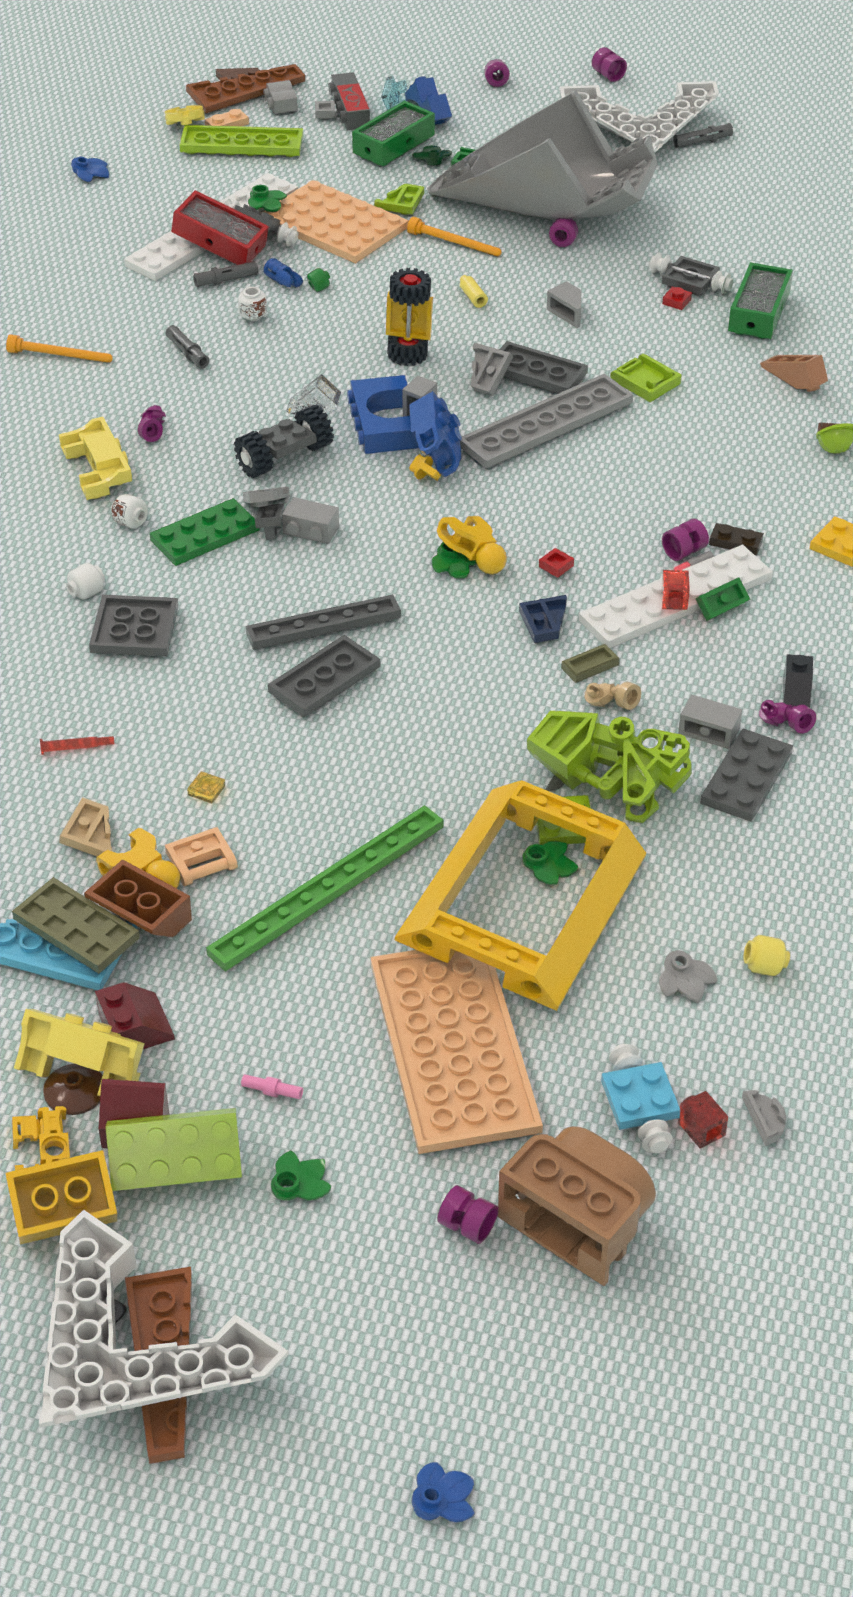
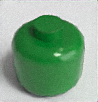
(318, 279)

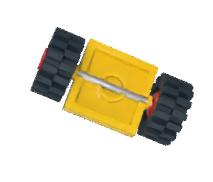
(409, 316)

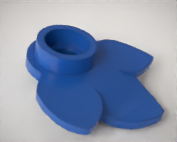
(88, 168)
(442, 1494)

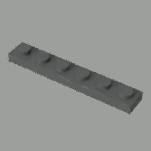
(323, 622)

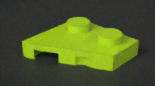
(402, 200)

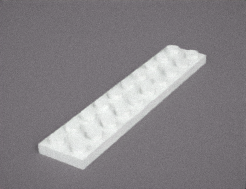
(173, 251)

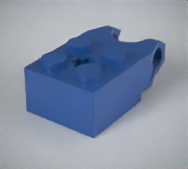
(436, 432)

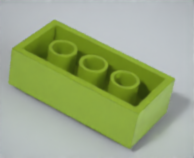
(173, 1149)

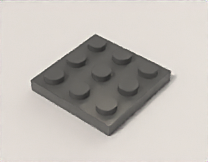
(134, 625)

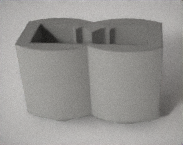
(280, 97)

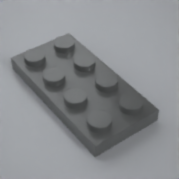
(543, 369)
(324, 675)
(746, 774)

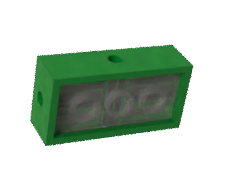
(393, 133)
(760, 300)

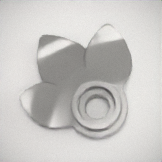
(686, 979)

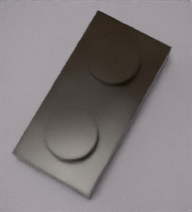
(732, 537)

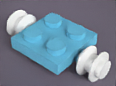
(640, 1097)

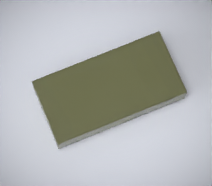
(590, 663)

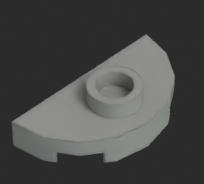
(766, 1114)

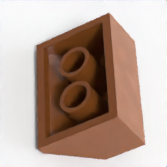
(142, 899)

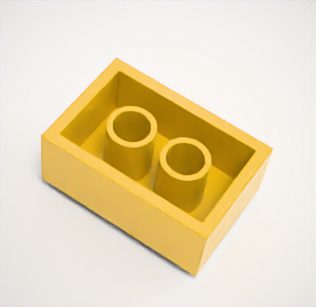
(56, 1192)

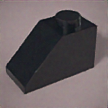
(797, 680)

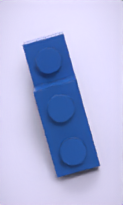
(427, 97)

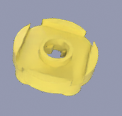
(184, 115)

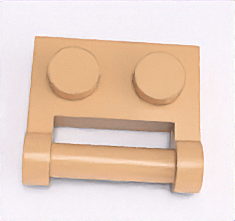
(198, 849)

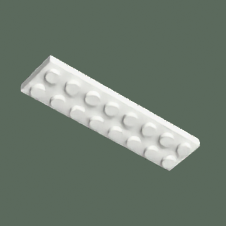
(642, 608)

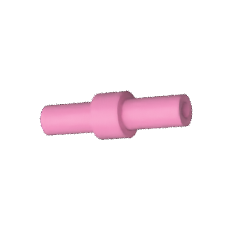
(272, 1086)

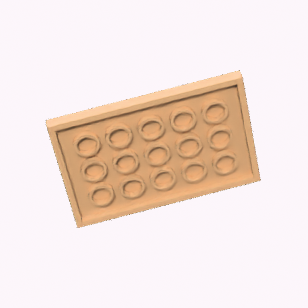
(338, 221)

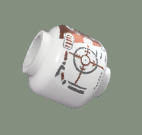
(252, 303)
(129, 511)

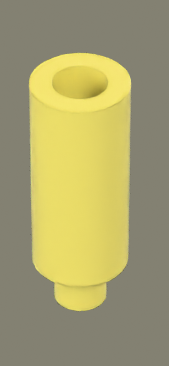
(473, 291)

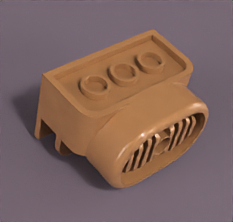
(576, 1198)

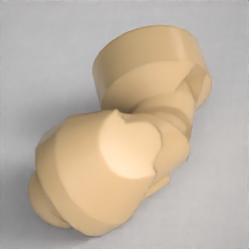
(626, 695)

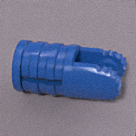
(282, 273)

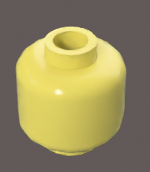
(766, 955)

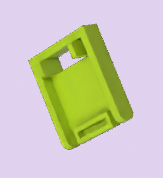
(646, 377)

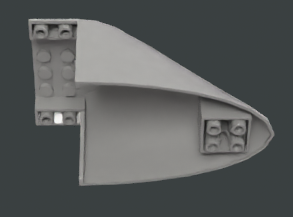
(552, 168)

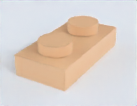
(232, 118)

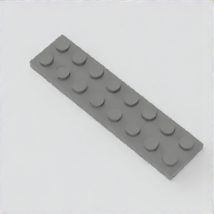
(545, 420)

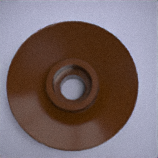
(75, 1097)

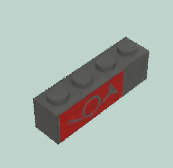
(349, 100)

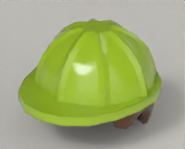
(835, 437)

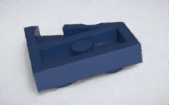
(544, 617)

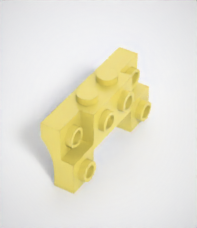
(103, 454)
(76, 1042)

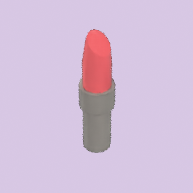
(694, 560)

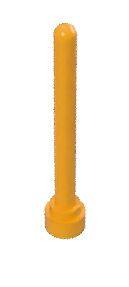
(416, 226)
(15, 344)

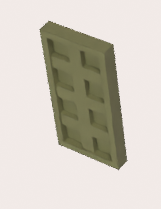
(76, 925)

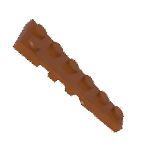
(245, 87)
(162, 1315)

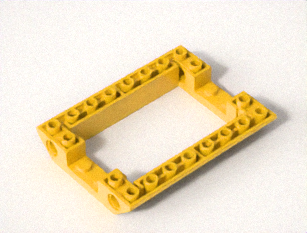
(527, 971)

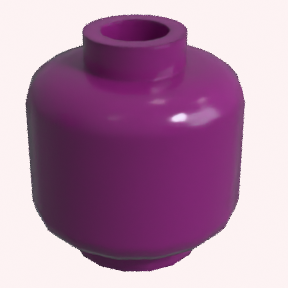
(500, 77)
(563, 232)

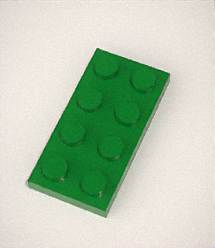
(204, 531)

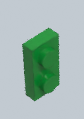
(722, 599)

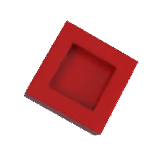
(677, 298)
(556, 562)

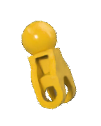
(474, 542)
(142, 855)

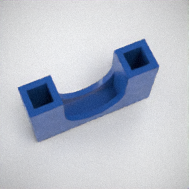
(376, 432)

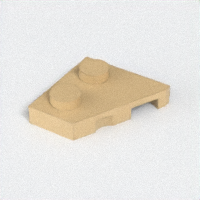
(88, 828)

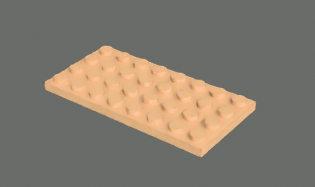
(454, 1050)

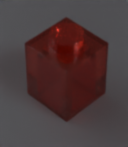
(675, 589)
(703, 1119)

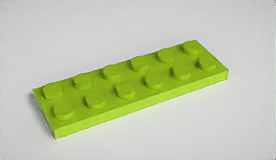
(241, 140)

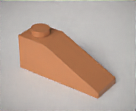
(798, 370)

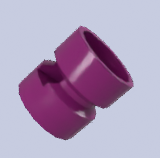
(609, 64)
(685, 539)
(463, 1212)

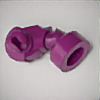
(150, 426)
(799, 717)

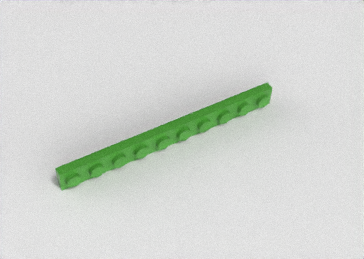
(324, 888)

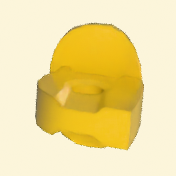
(422, 466)

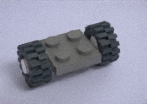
(288, 436)

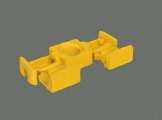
(47, 1129)

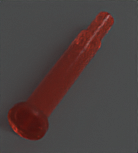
(75, 743)

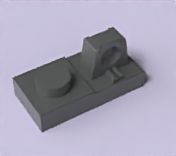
(268, 518)

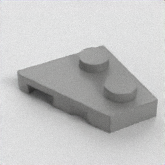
(261, 497)

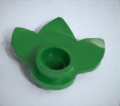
(264, 198)
(451, 561)
(549, 861)
(302, 1176)

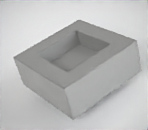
(325, 109)

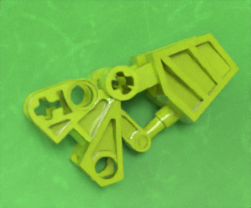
(577, 742)

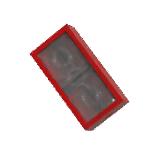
(219, 228)

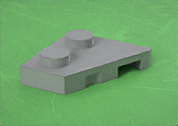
(488, 368)

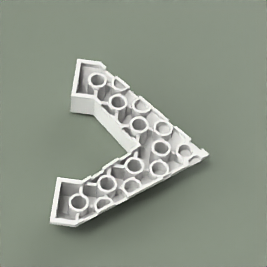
(661, 126)
(91, 1376)

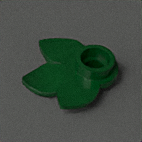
(432, 155)

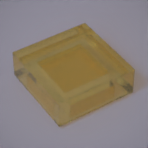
(206, 787)

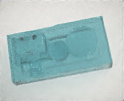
(392, 92)

